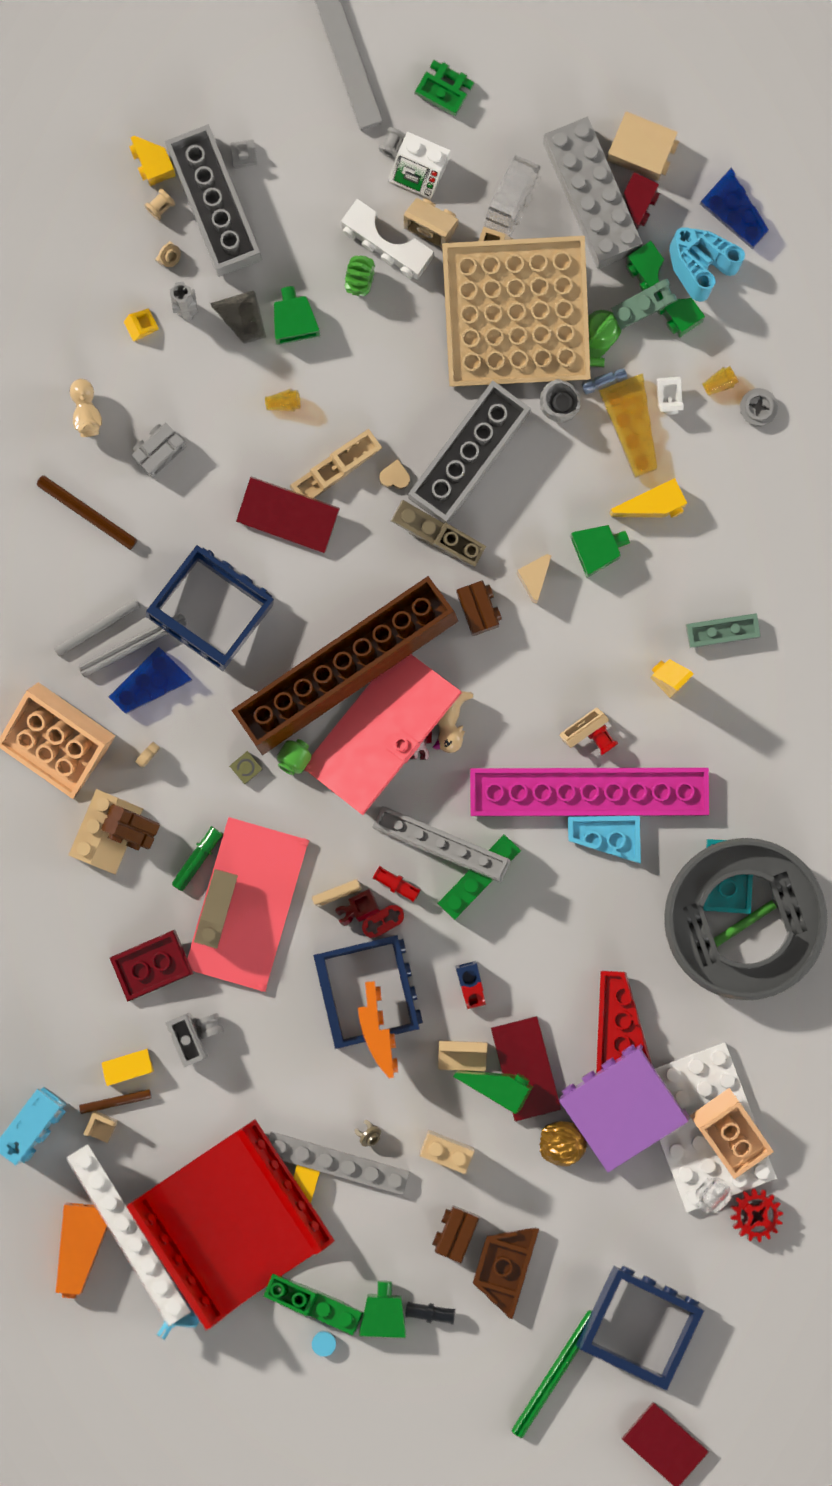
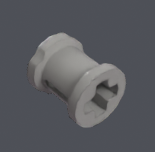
(392, 142)

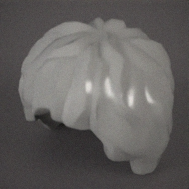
(560, 401)

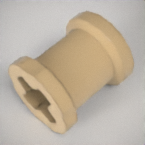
(159, 204)

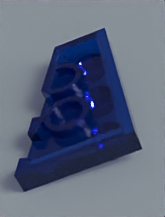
(732, 207)
(149, 682)

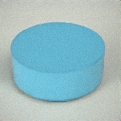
(324, 1343)

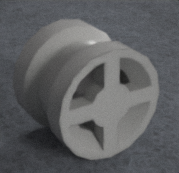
(209, 1025)

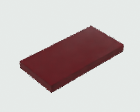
(287, 514)
(524, 1053)

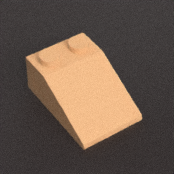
(731, 1133)

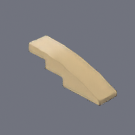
(338, 465)

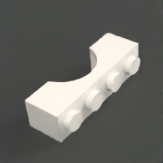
(410, 257)

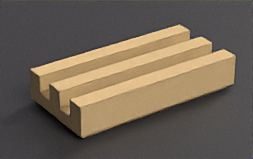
(583, 727)

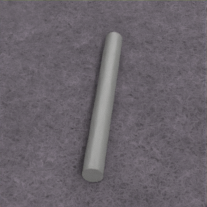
(96, 628)

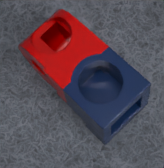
(471, 984)

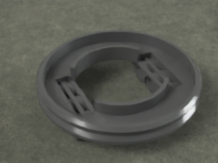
(800, 909)

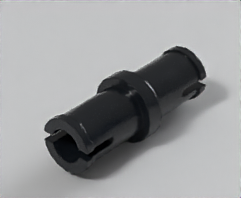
(430, 1313)

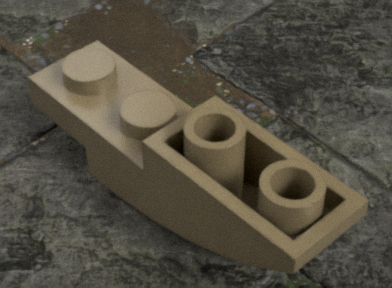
(438, 534)

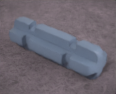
(604, 381)

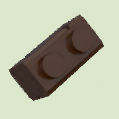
(478, 607)
(131, 827)
(456, 1233)

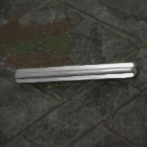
(126, 648)

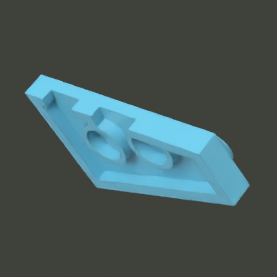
(608, 834)

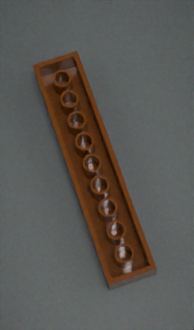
(345, 665)

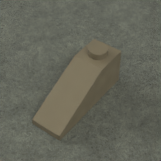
(215, 908)

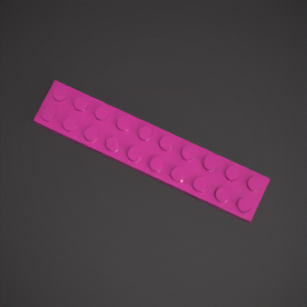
(589, 791)

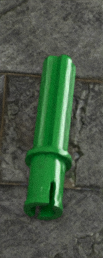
(197, 858)

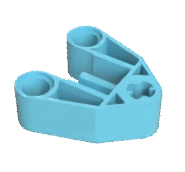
(694, 252)

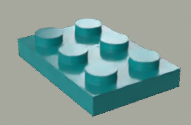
(731, 894)

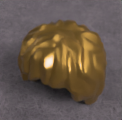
(562, 1143)

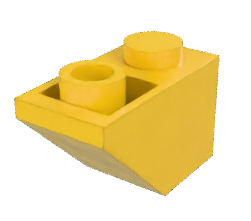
(154, 160)

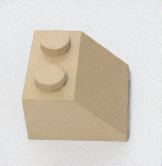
(430, 222)

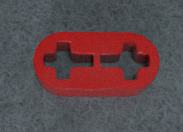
(385, 927)

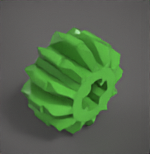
(359, 275)

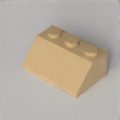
(92, 843)

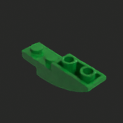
(313, 1303)

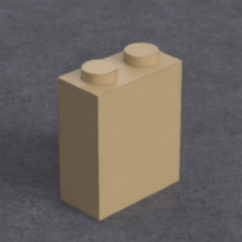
(643, 146)
(446, 1151)

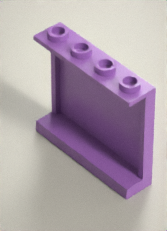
(623, 1108)

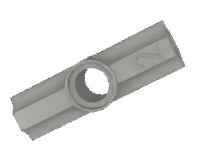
(183, 301)

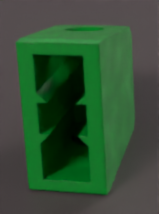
(293, 318)
(598, 547)
(383, 1314)

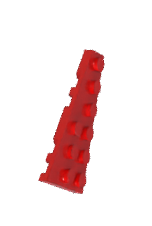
(618, 1018)

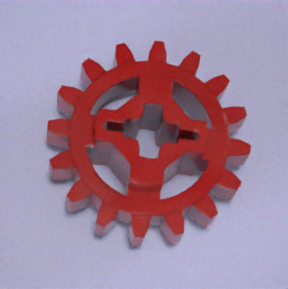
(764, 1206)

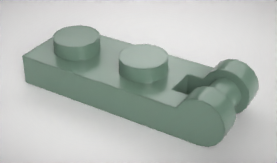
(643, 304)

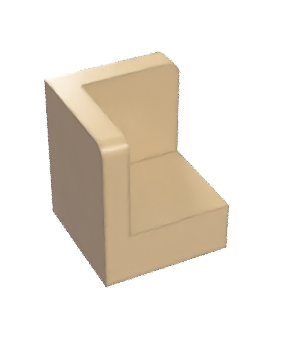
(100, 1126)

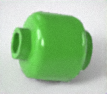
(294, 757)

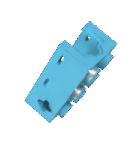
(31, 1126)

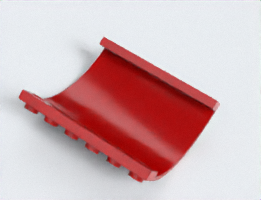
(229, 1223)

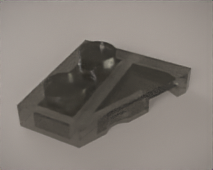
(242, 316)

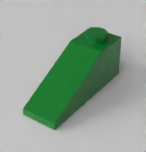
(502, 1088)

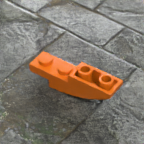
(378, 1041)

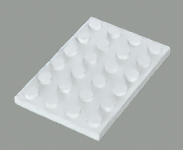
(690, 1157)

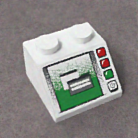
(419, 165)

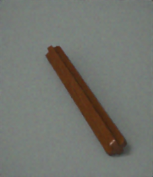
(86, 512)

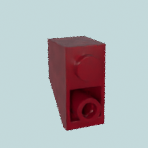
(639, 196)

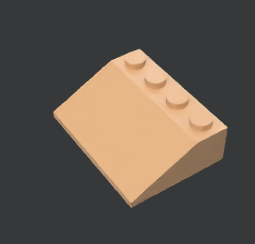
(55, 739)

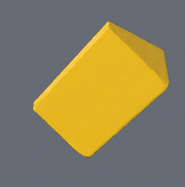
(127, 1067)

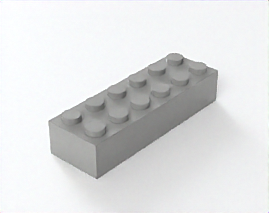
(592, 192)
(213, 200)
(469, 453)

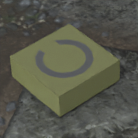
(246, 767)

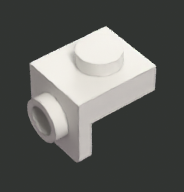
(669, 395)

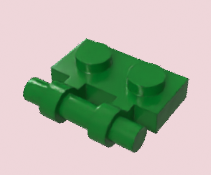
(439, 92)

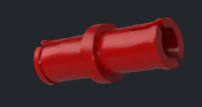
(396, 884)

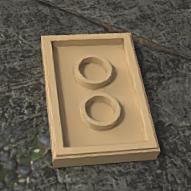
(336, 893)

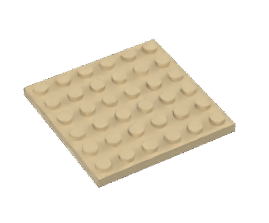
(516, 310)

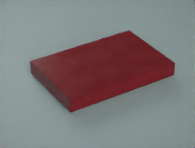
(151, 965)
(665, 1445)

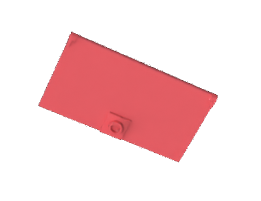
(381, 732)
(265, 884)

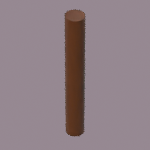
(115, 1101)

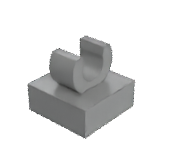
(243, 153)

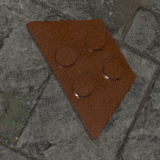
(504, 1267)

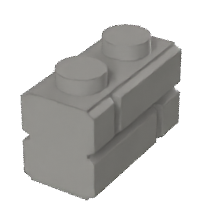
(158, 449)
(186, 1039)

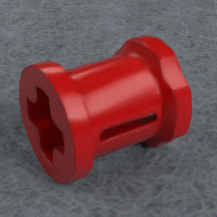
(603, 739)

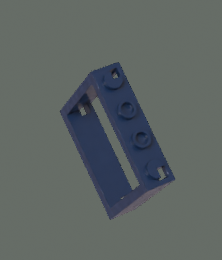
(187, 637)
(404, 972)
(648, 1284)

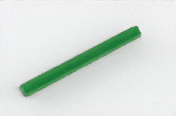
(550, 1381)

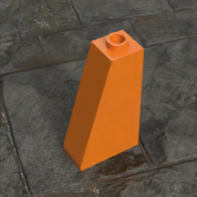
(79, 1246)

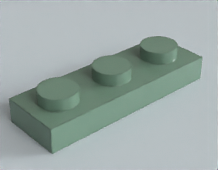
(723, 630)

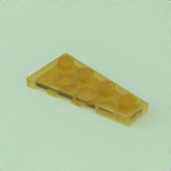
(631, 421)

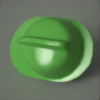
(602, 332)

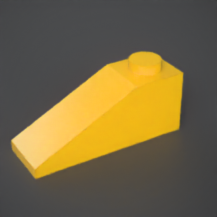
(657, 502)
(670, 676)

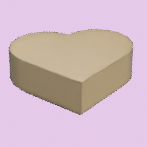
(395, 476)
(147, 754)

